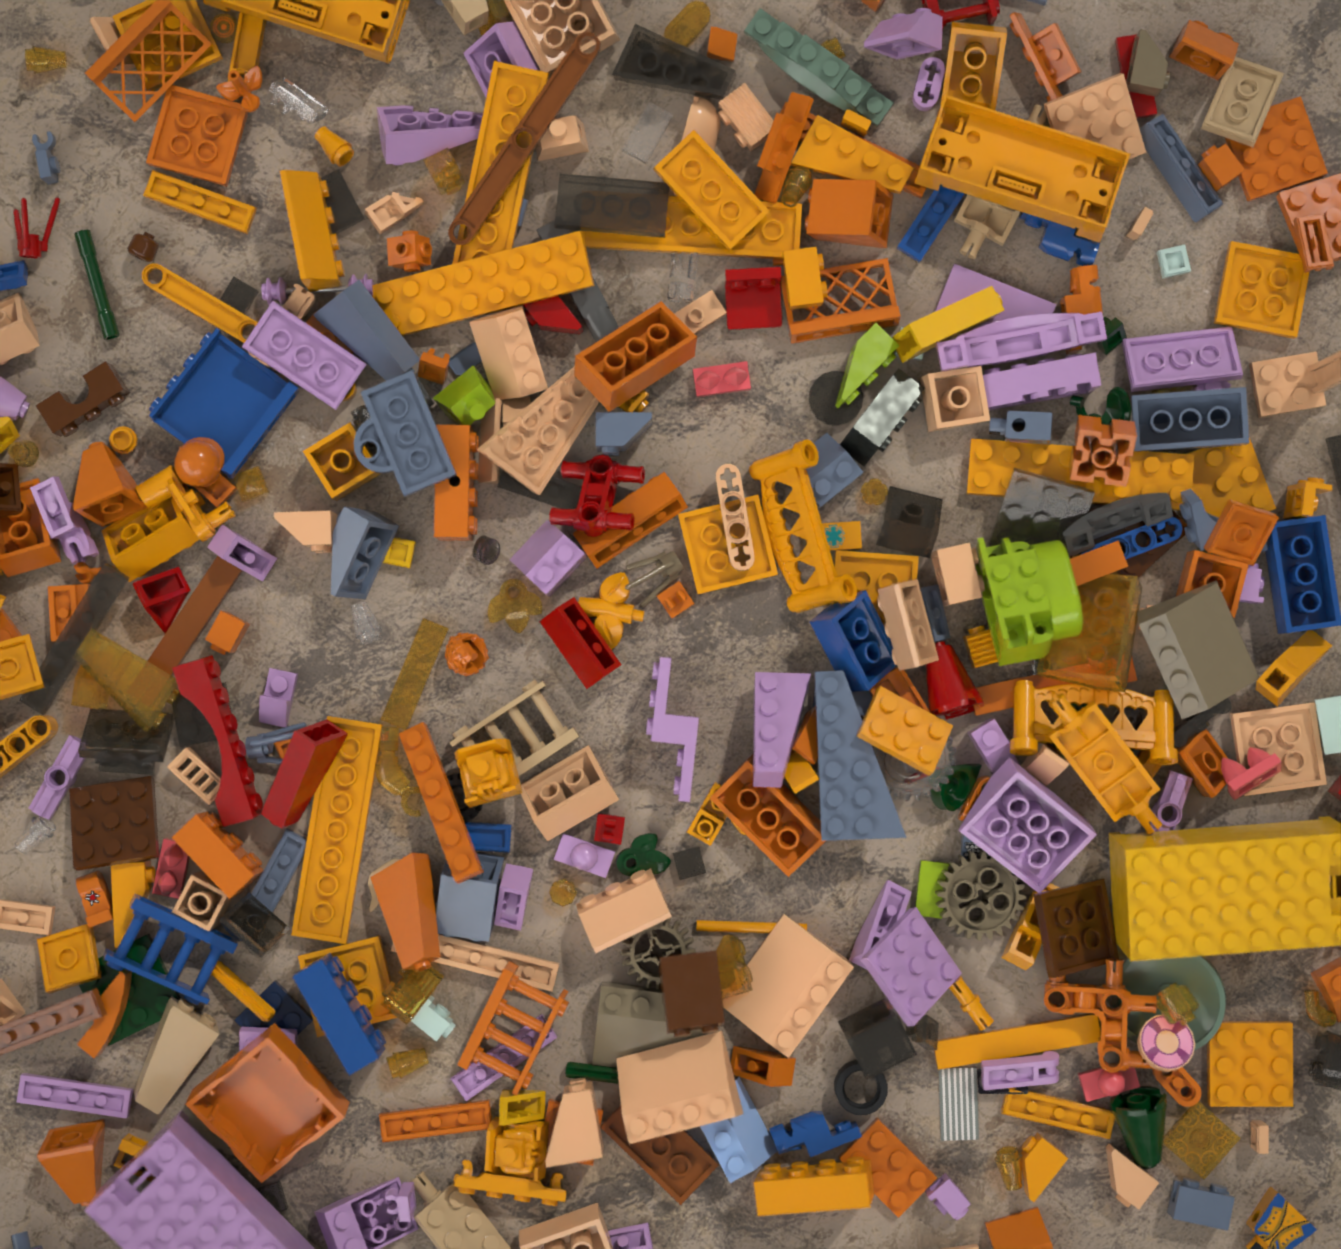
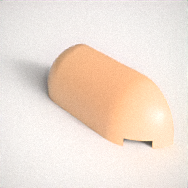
(705, 121)

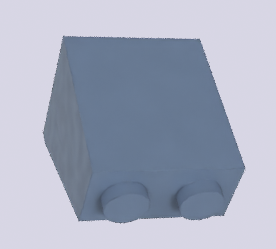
(470, 907)

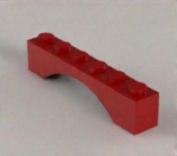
(201, 684)

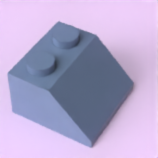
(619, 430)
(833, 471)

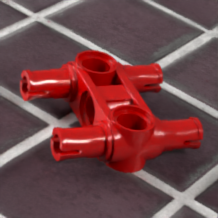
(597, 495)

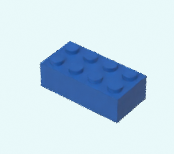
(1302, 575)
(340, 1013)

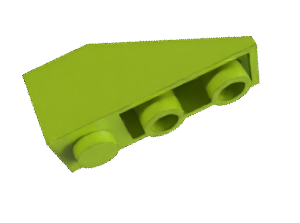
(865, 357)

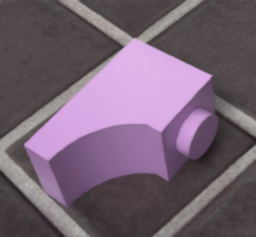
(513, 896)

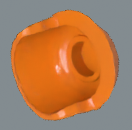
(199, 462)

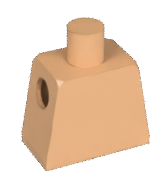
(563, 138)

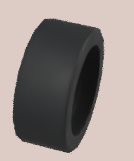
(859, 1108)

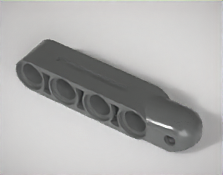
(588, 301)

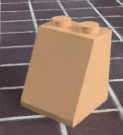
(577, 1126)

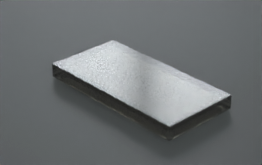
(612, 205)

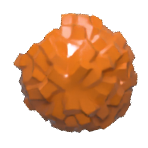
(466, 653)

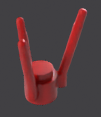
(29, 244)

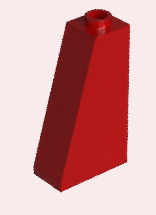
(302, 771)

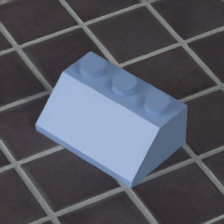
(741, 1141)

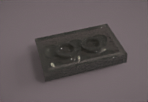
(118, 737)

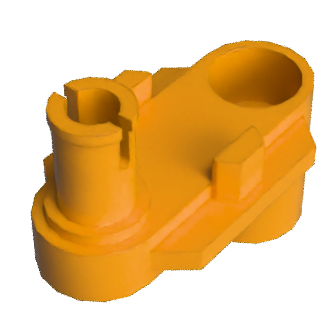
(167, 485)

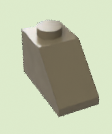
(1147, 67)

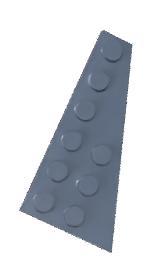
(851, 784)

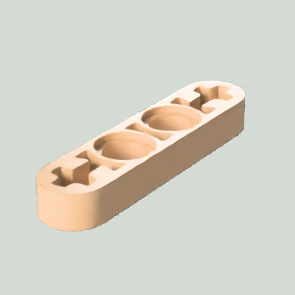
(739, 516)

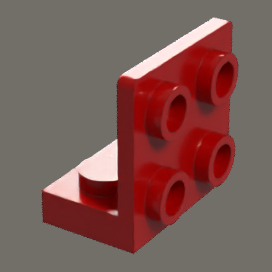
(753, 298)

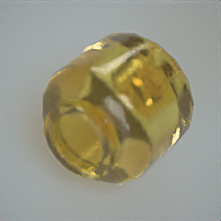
(1177, 1004)

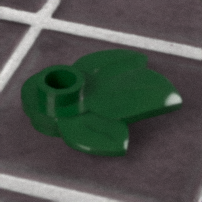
(645, 856)

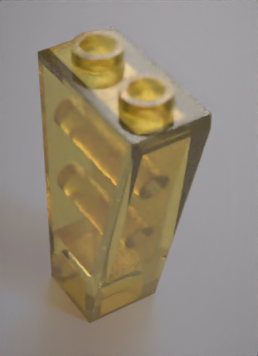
(128, 679)

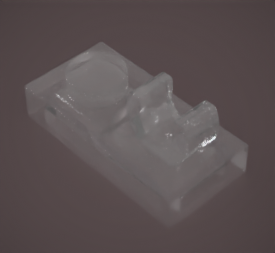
(298, 100)

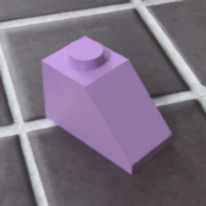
(242, 553)
(991, 744)

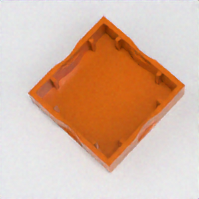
(268, 1103)

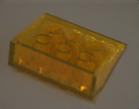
(1104, 648)

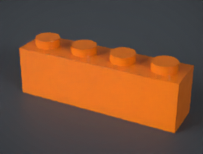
(651, 506)

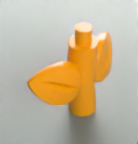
(611, 608)

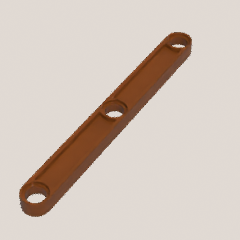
(536, 123)

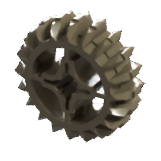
(645, 956)

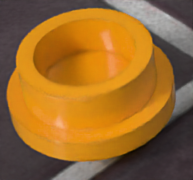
(123, 440)

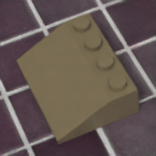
(1197, 648)
(630, 1022)

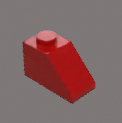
(552, 316)

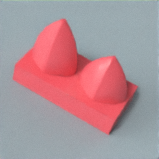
(721, 379)
(1241, 780)
(171, 870)

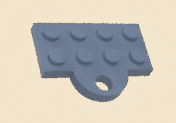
(403, 435)

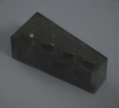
(666, 65)

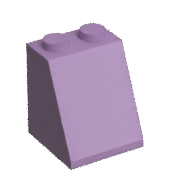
(548, 558)

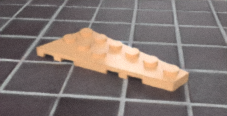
(542, 433)

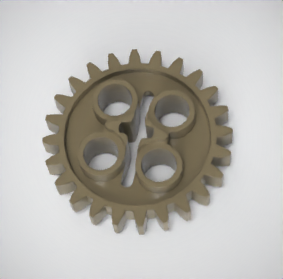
(990, 917)

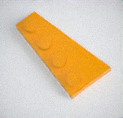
(844, 155)

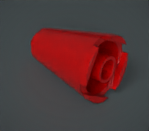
(949, 685)

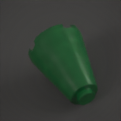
(1142, 1123)

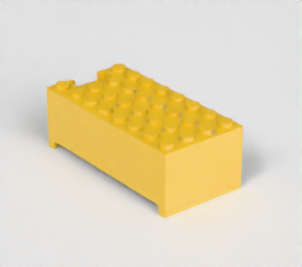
(1226, 889)

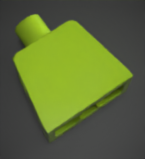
(466, 398)

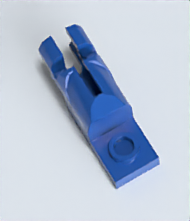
(1062, 241)
(814, 1133)

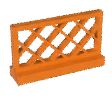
(129, 40)
(849, 321)

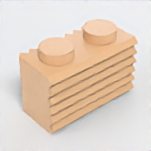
(746, 117)

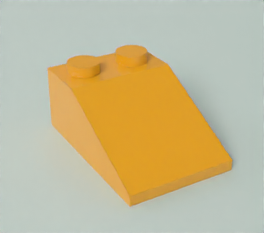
(974, 63)

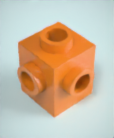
(409, 251)

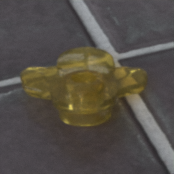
(514, 610)

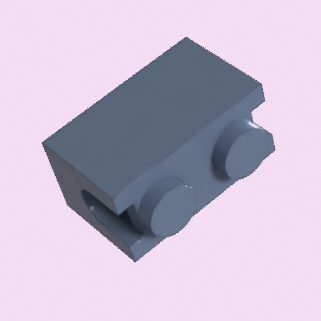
(1201, 1204)

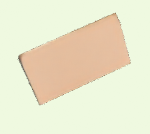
(108, 35)

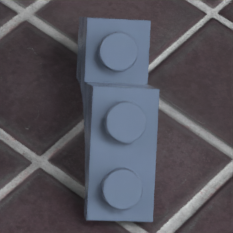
(1199, 522)

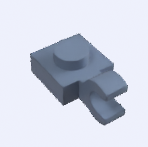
(47, 164)

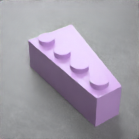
(1041, 382)
(776, 717)

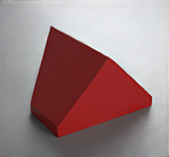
(163, 595)

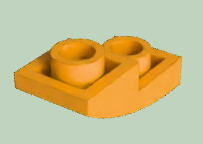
(708, 819)

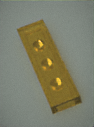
(414, 674)

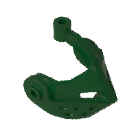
(1117, 406)

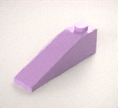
(417, 135)

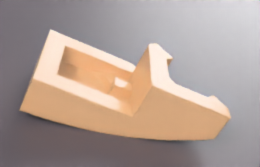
(391, 210)

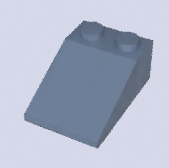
(358, 550)

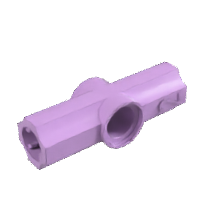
(51, 792)
(1174, 795)

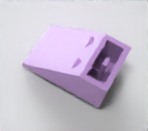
(363, 1220)

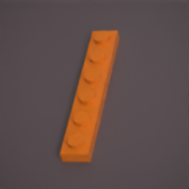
(441, 803)

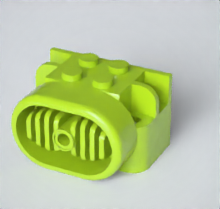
(1028, 597)

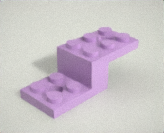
(673, 729)

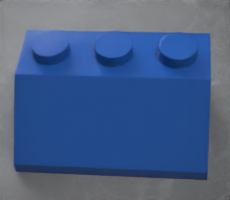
(855, 641)

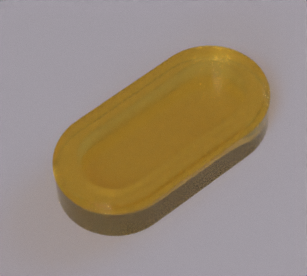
(688, 23)

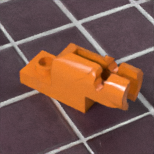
(1085, 297)

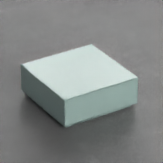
(1173, 261)

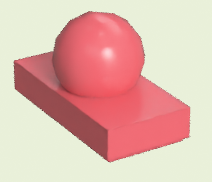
(1100, 1083)

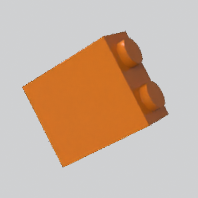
(849, 212)

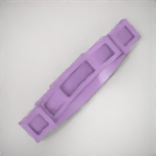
(1020, 339)

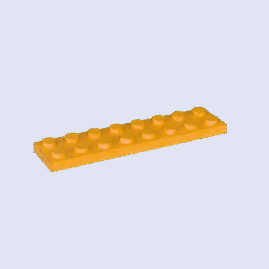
(507, 101)
(686, 233)
(486, 284)
(1150, 472)
(337, 836)

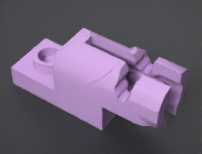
(63, 521)

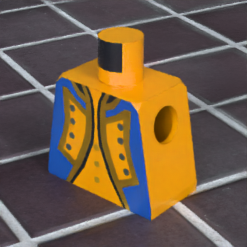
(1277, 1223)

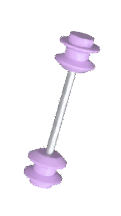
(279, 290)

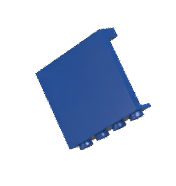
(225, 399)

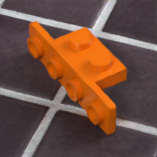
(1048, 53)
(781, 146)

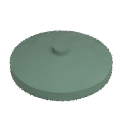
(1196, 972)

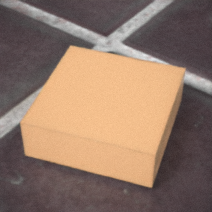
(1140, 223)
(1259, 1137)

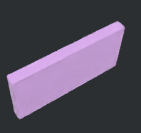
(1016, 302)
(304, 355)
(1182, 359)

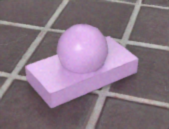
(584, 855)

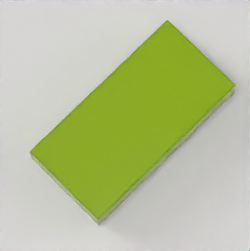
(927, 885)

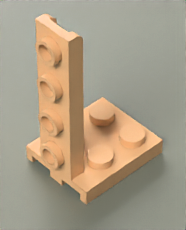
(1293, 382)

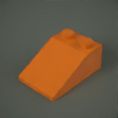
(24, 537)

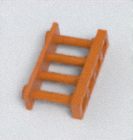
(487, 1030)

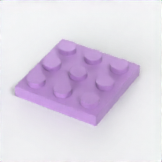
(911, 966)

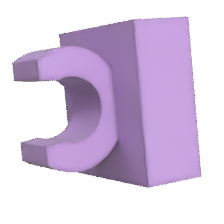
(405, 1201)

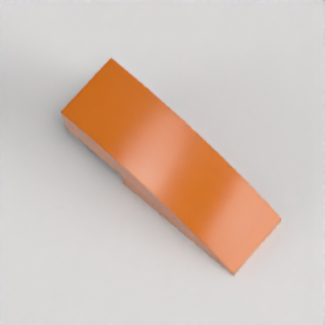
(104, 1028)

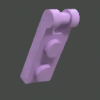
(1020, 1071)

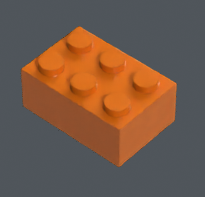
(218, 853)

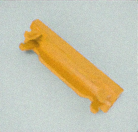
(520, 1187)

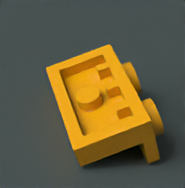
(1301, 497)

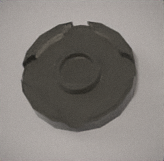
(824, 396)

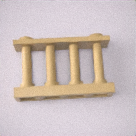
(538, 749)

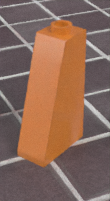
(409, 910)

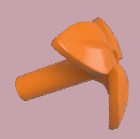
(238, 87)

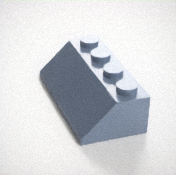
(1190, 419)

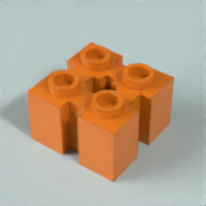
(1087, 454)

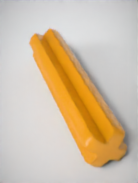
(243, 992)

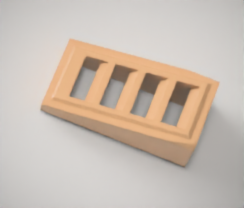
(175, 768)

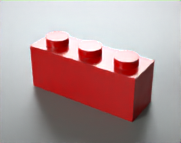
(580, 642)

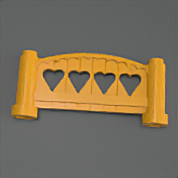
(791, 469)
(1153, 734)

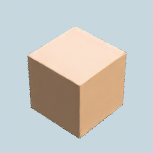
(202, 902)

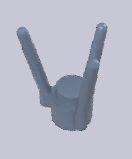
(262, 744)

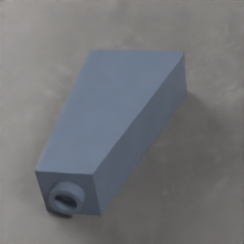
(367, 331)

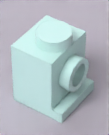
(434, 1019)

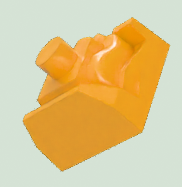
(488, 772)
(517, 1149)

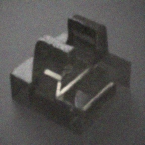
(924, 1032)

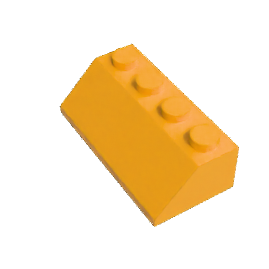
(311, 229)

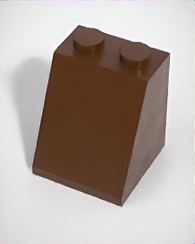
(691, 993)

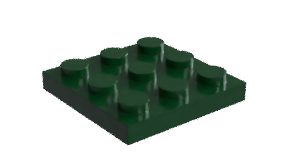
(146, 998)

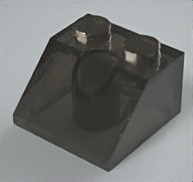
(909, 522)
(254, 926)

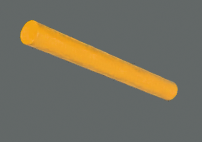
(737, 926)

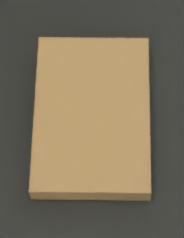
(1242, 101)

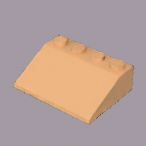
(555, 24)
(790, 985)
(677, 1087)

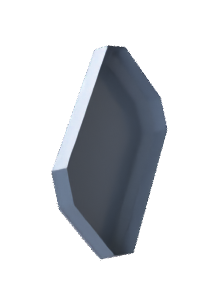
(465, 359)

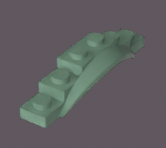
(817, 68)

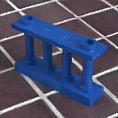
(146, 908)

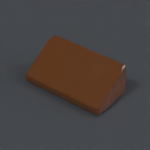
(9, 490)

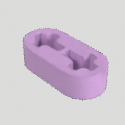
(934, 85)

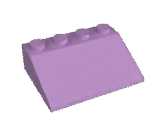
(1026, 826)

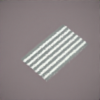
(958, 1104)

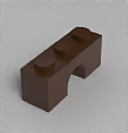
(104, 391)

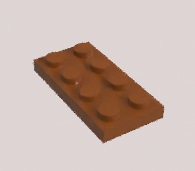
(671, 1160)

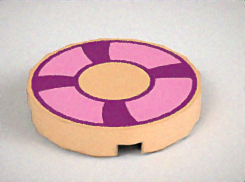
(1165, 1045)

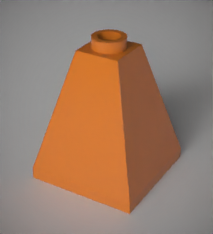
(105, 487)
(75, 1159)

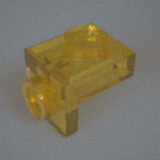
(497, 14)

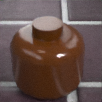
(143, 247)

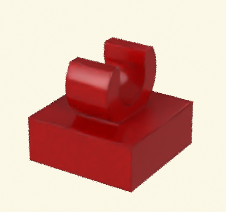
(609, 828)

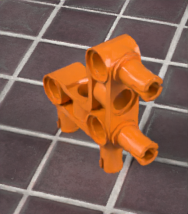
(1091, 999)

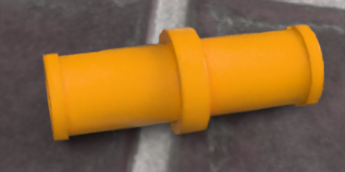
(971, 1004)

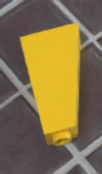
(947, 323)

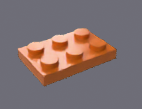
(896, 1170)

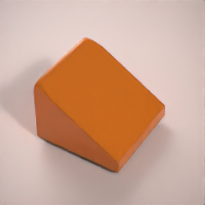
(721, 44)

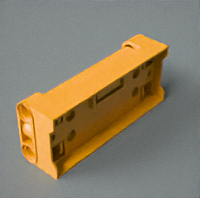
(345, 22)
(1023, 166)

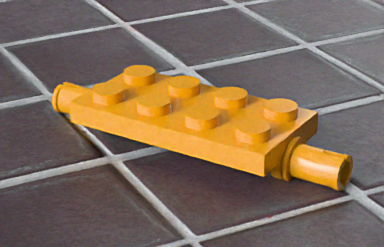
(1104, 762)

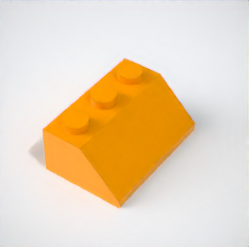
(148, 538)

